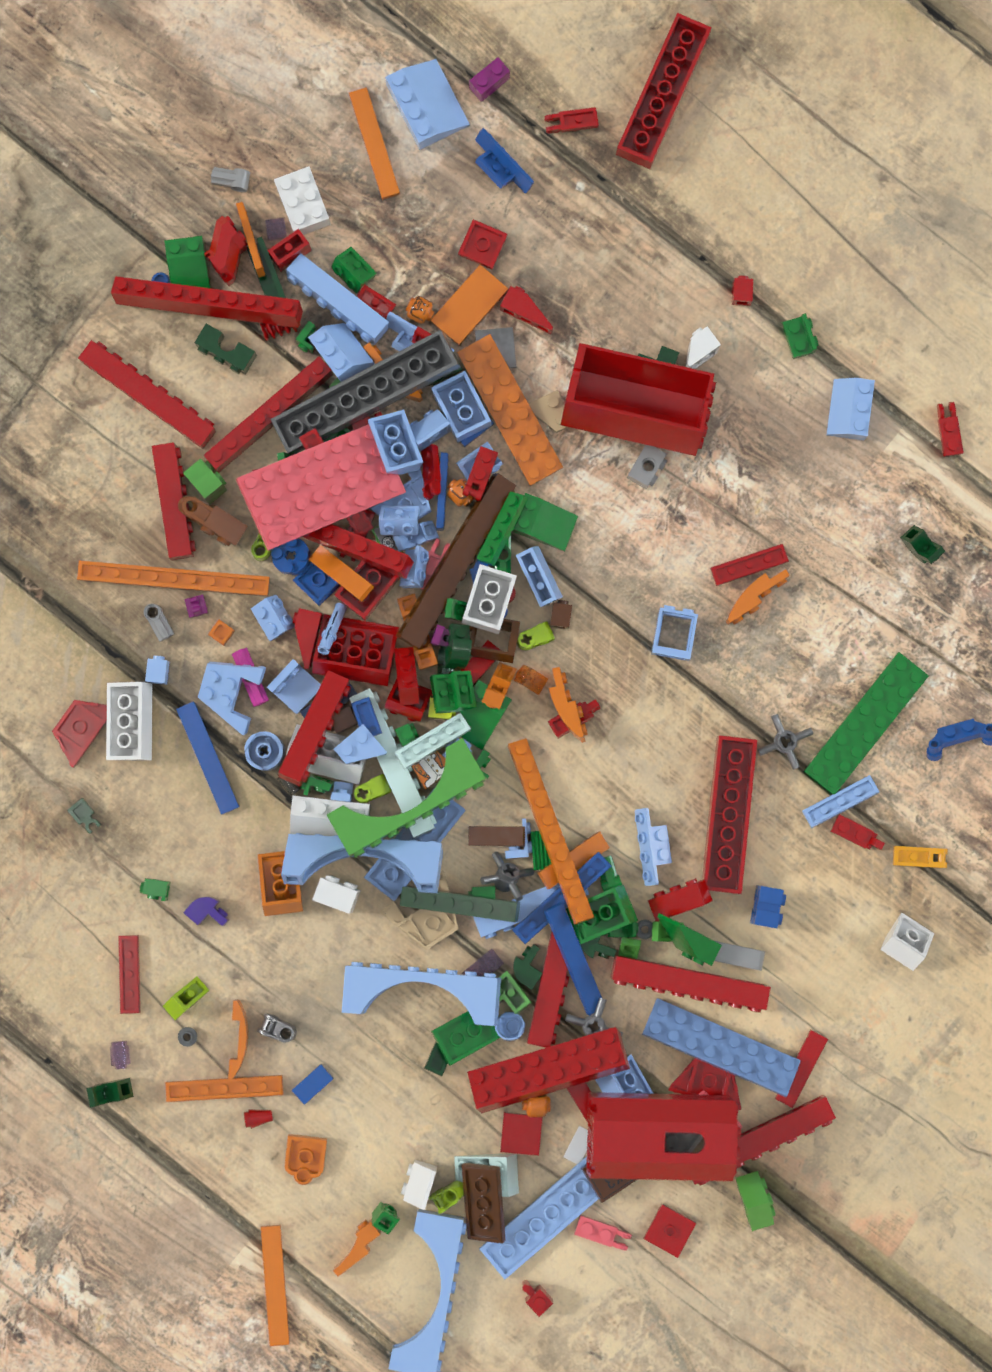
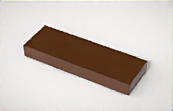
(496, 836)

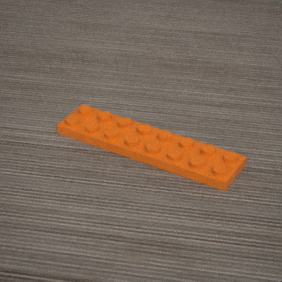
(510, 409)

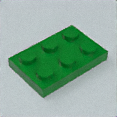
(462, 1037)

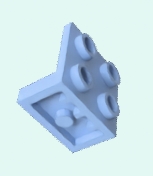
(294, 686)

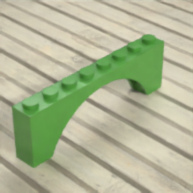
(362, 831)

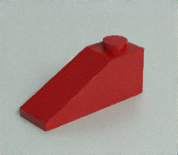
(520, 305)
(307, 629)

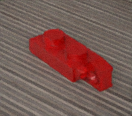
(588, 709)
(856, 833)

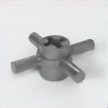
(777, 745)
(507, 876)
(584, 1023)

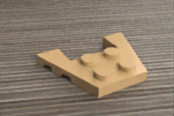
(424, 925)

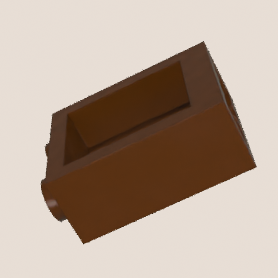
(508, 626)

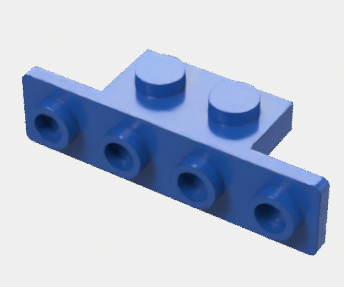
(499, 164)

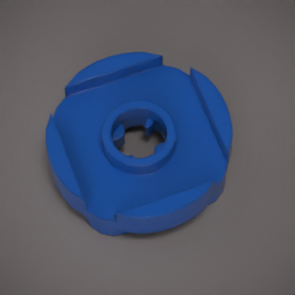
(289, 566)

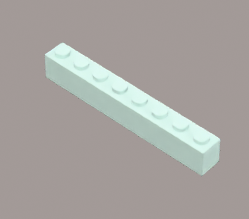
(400, 780)

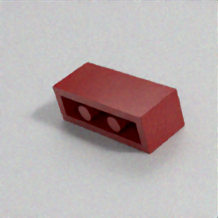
(406, 676)
(680, 899)

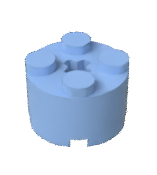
(254, 754)

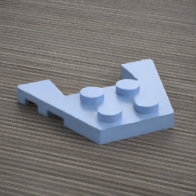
(412, 497)
(221, 689)

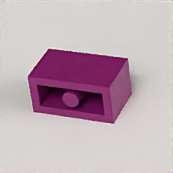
(489, 79)

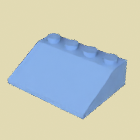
(426, 102)

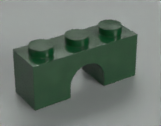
(239, 358)

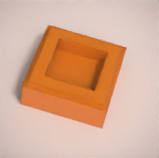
(221, 632)

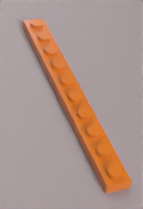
(173, 578)
(550, 831)

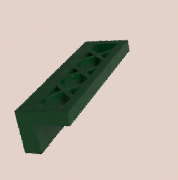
(270, 282)

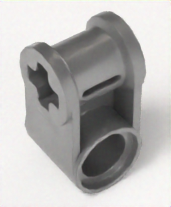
(275, 1028)

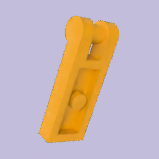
(919, 856)

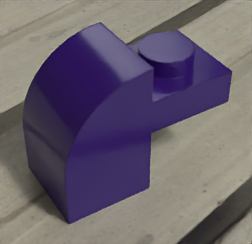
(205, 906)

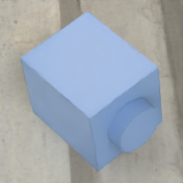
(157, 670)

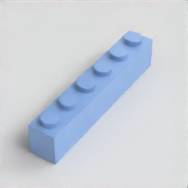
(337, 299)
(530, 901)

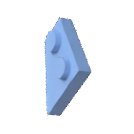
(359, 746)

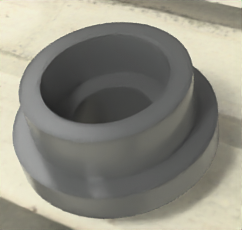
(649, 924)
(193, 1034)

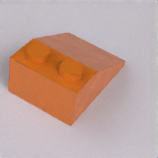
(277, 896)

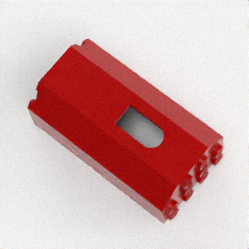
(639, 399)
(630, 1131)

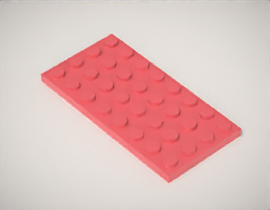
(318, 487)

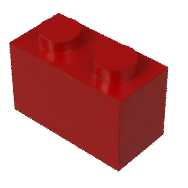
(289, 249)

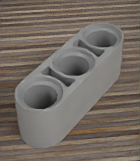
(740, 956)

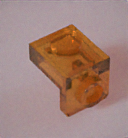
(530, 679)

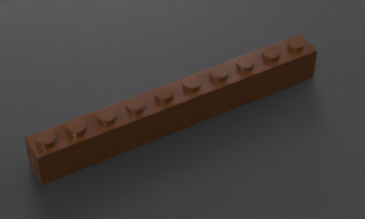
(455, 563)

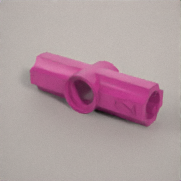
(256, 692)

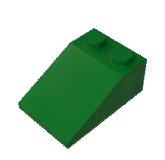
(187, 261)
(545, 523)
(482, 718)
(610, 911)
(690, 942)

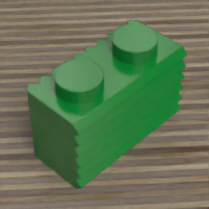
(539, 852)

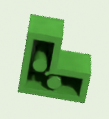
(205, 481)
(513, 993)
(756, 1202)

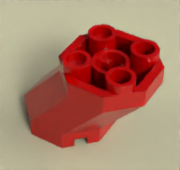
(226, 249)

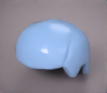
(510, 1026)

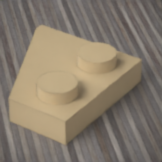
(549, 410)

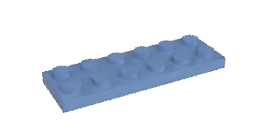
(391, 878)

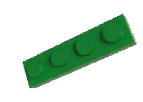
(502, 528)

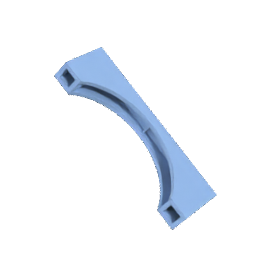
(311, 852)
(476, 992)
(422, 1350)

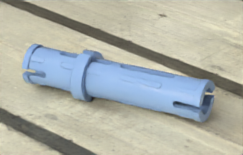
(329, 635)

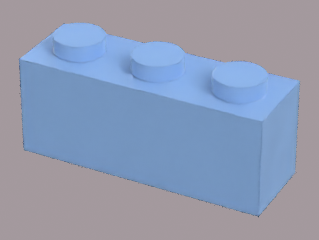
(539, 576)

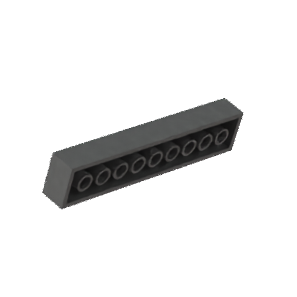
(367, 391)

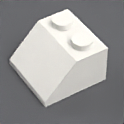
(701, 347)
(907, 942)
(419, 1184)

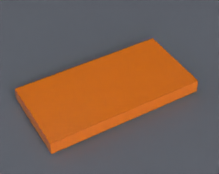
(469, 305)

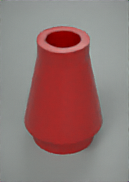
(257, 1117)

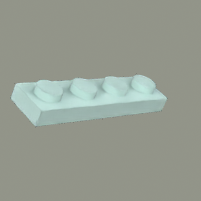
(432, 741)

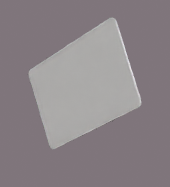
(577, 1146)

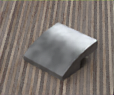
(505, 342)

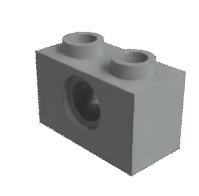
(639, 474)

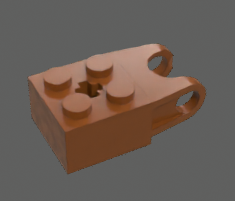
(213, 520)

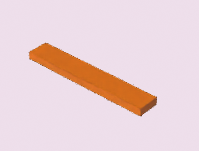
(374, 143)
(224, 1088)
(275, 1285)

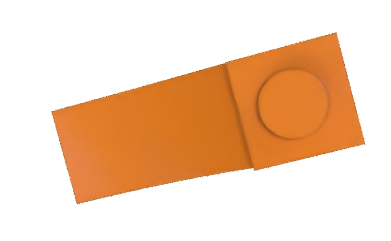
(499, 685)
(365, 1234)

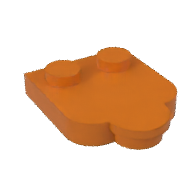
(305, 1157)

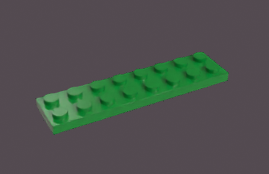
(866, 723)

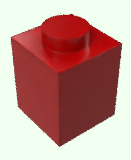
(742, 291)

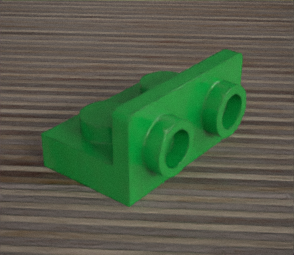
(353, 269)
(800, 336)
(321, 784)

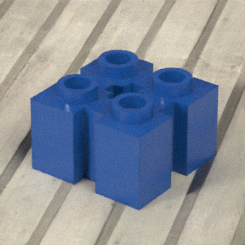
(767, 907)

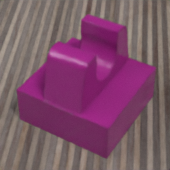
(196, 606)
(437, 638)

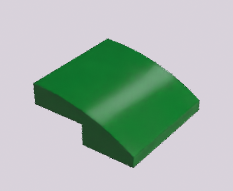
(453, 692)

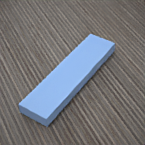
(840, 801)

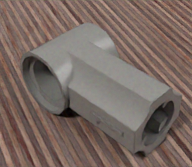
(235, 179)
(159, 623)

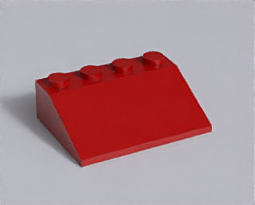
(360, 651)

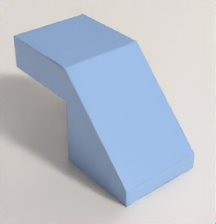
(426, 533)

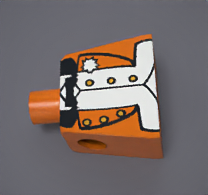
(430, 769)

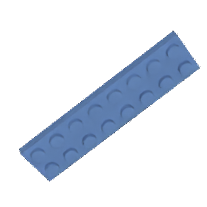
(721, 1047)

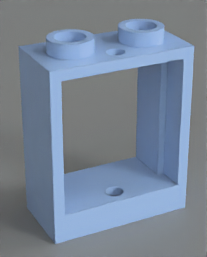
(670, 652)

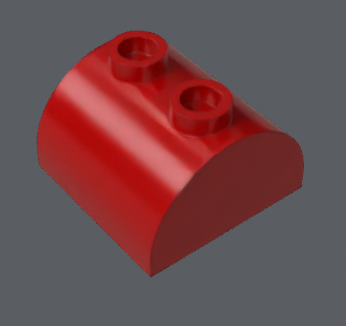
(414, 711)

